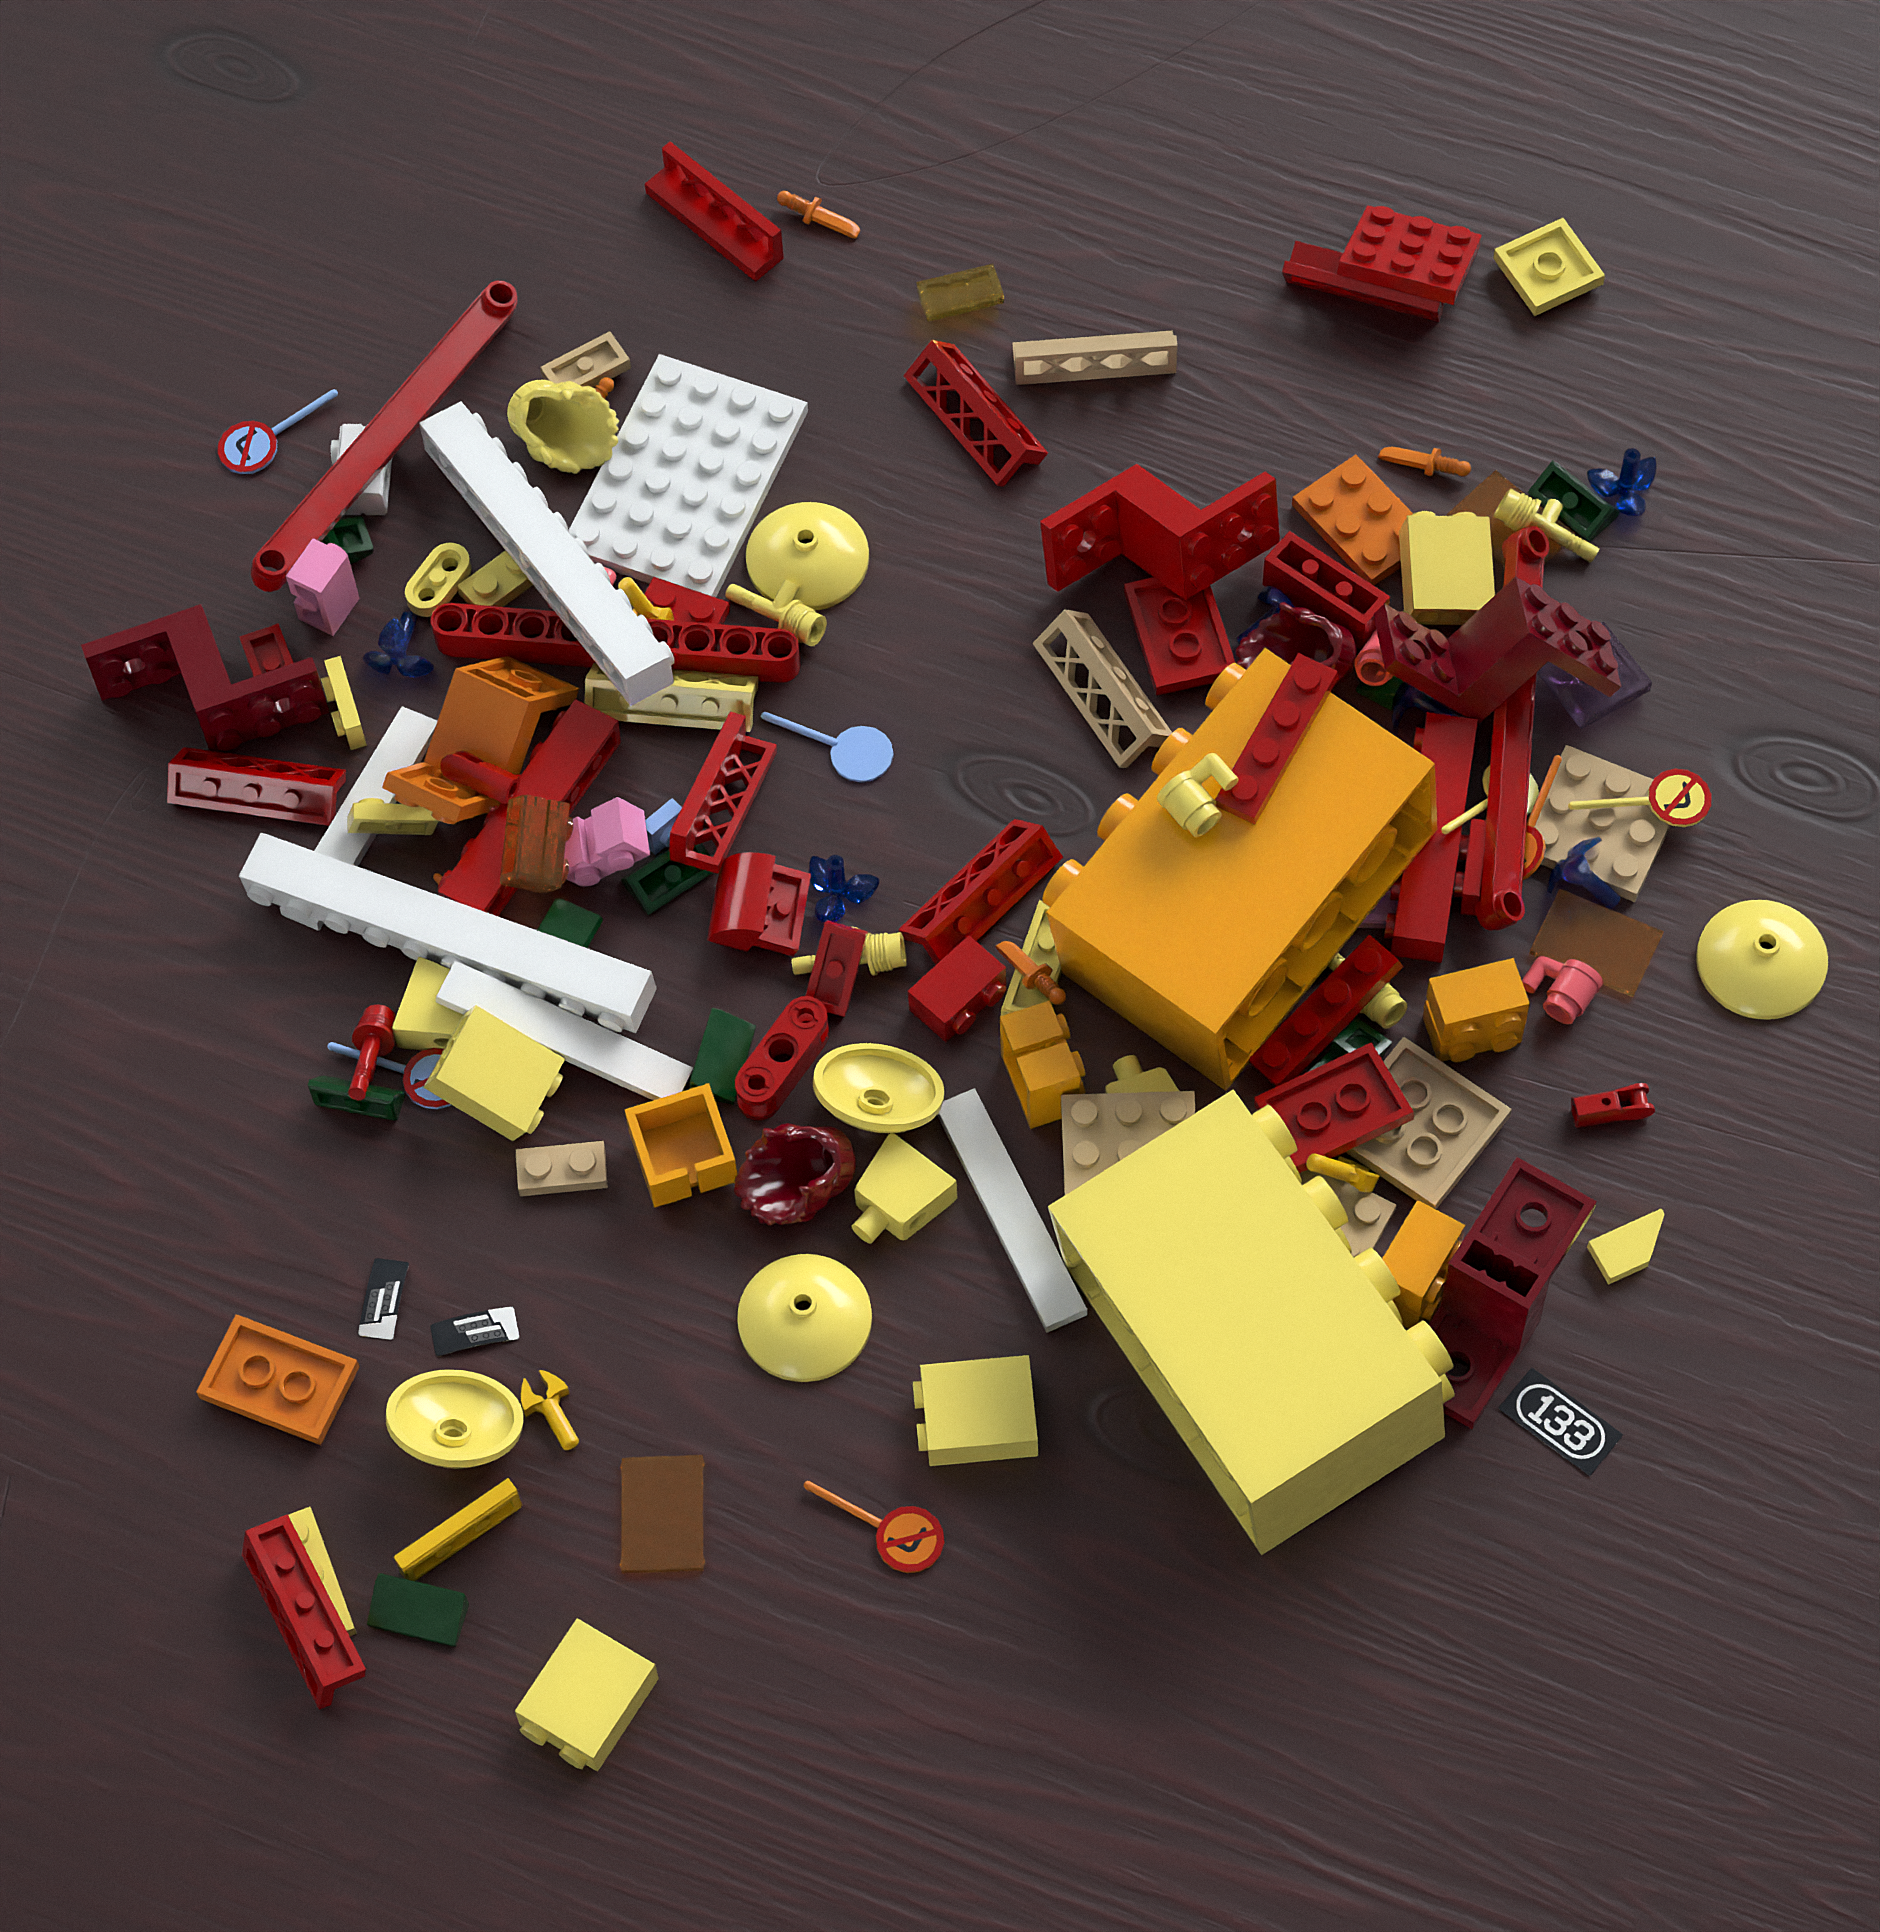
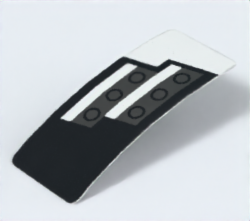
(383, 1298)
(474, 1330)

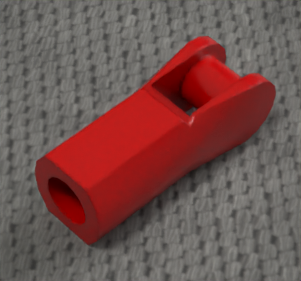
(480, 776)
(1606, 1106)

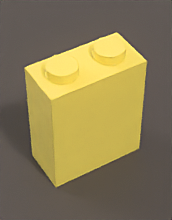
(1445, 566)
(496, 1074)
(976, 1410)
(586, 1696)

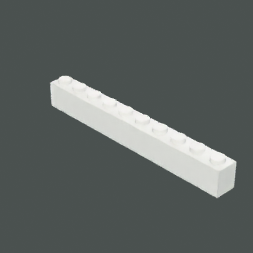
(548, 554)
(447, 932)

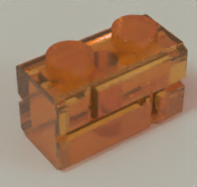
(535, 844)

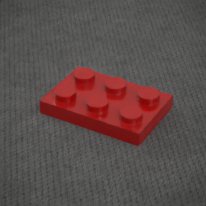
(1178, 637)
(1339, 1105)

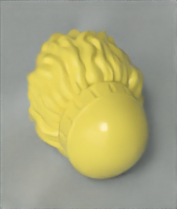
(564, 424)

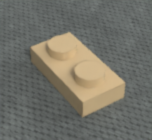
(589, 363)
(561, 1168)

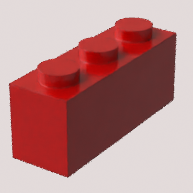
(1323, 586)

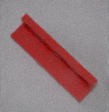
(716, 213)
(1317, 270)
(986, 404)
(254, 785)
(709, 786)
(981, 892)
(301, 1609)

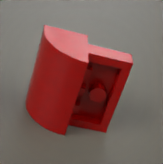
(758, 904)

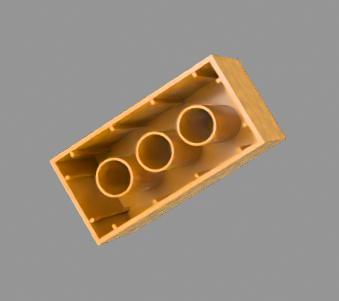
(1233, 926)

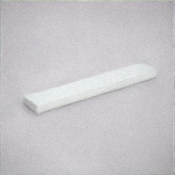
(400, 747)
(566, 1034)
(1011, 1211)

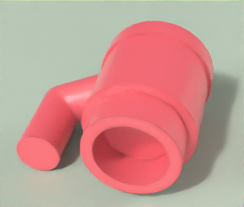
(1570, 992)

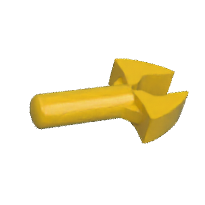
(641, 604)
(1345, 1170)
(550, 1408)

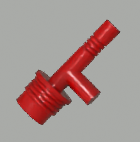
(374, 1039)

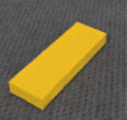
(458, 1531)

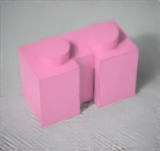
(323, 586)
(606, 842)

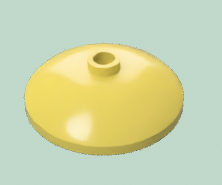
(824, 569)
(1757, 979)
(878, 1087)
(811, 1341)
(454, 1418)

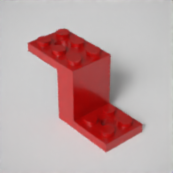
(1160, 531)

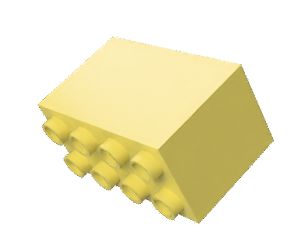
(1255, 1317)

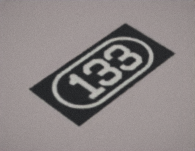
(1560, 1421)

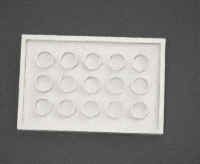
(687, 476)

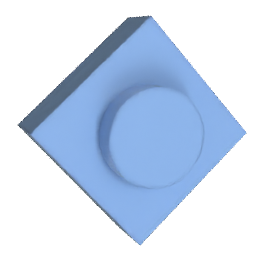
(660, 825)

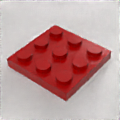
(1409, 254)

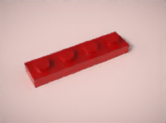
(1277, 737)
(1326, 1012)

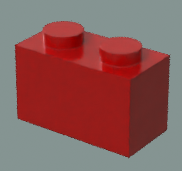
(958, 989)

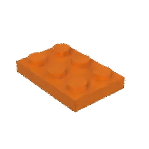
(1356, 518)
(278, 1379)

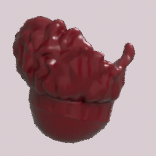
(1302, 632)
(794, 1172)

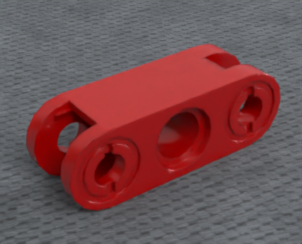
(798, 1032)

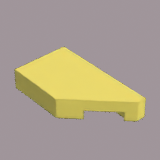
(1627, 1247)

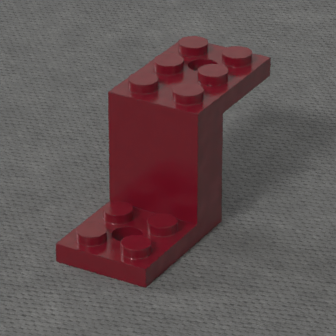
(187, 647)
(1497, 650)
(1502, 1280)

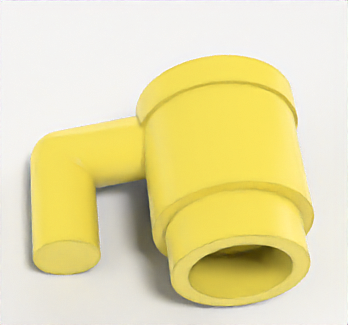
(1189, 801)

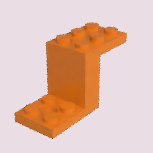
(489, 714)

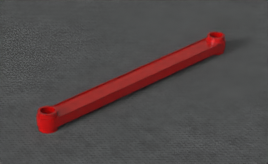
(385, 434)
(1510, 764)

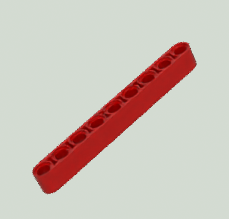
(554, 648)

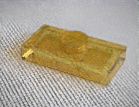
(960, 292)

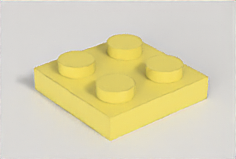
(1549, 266)

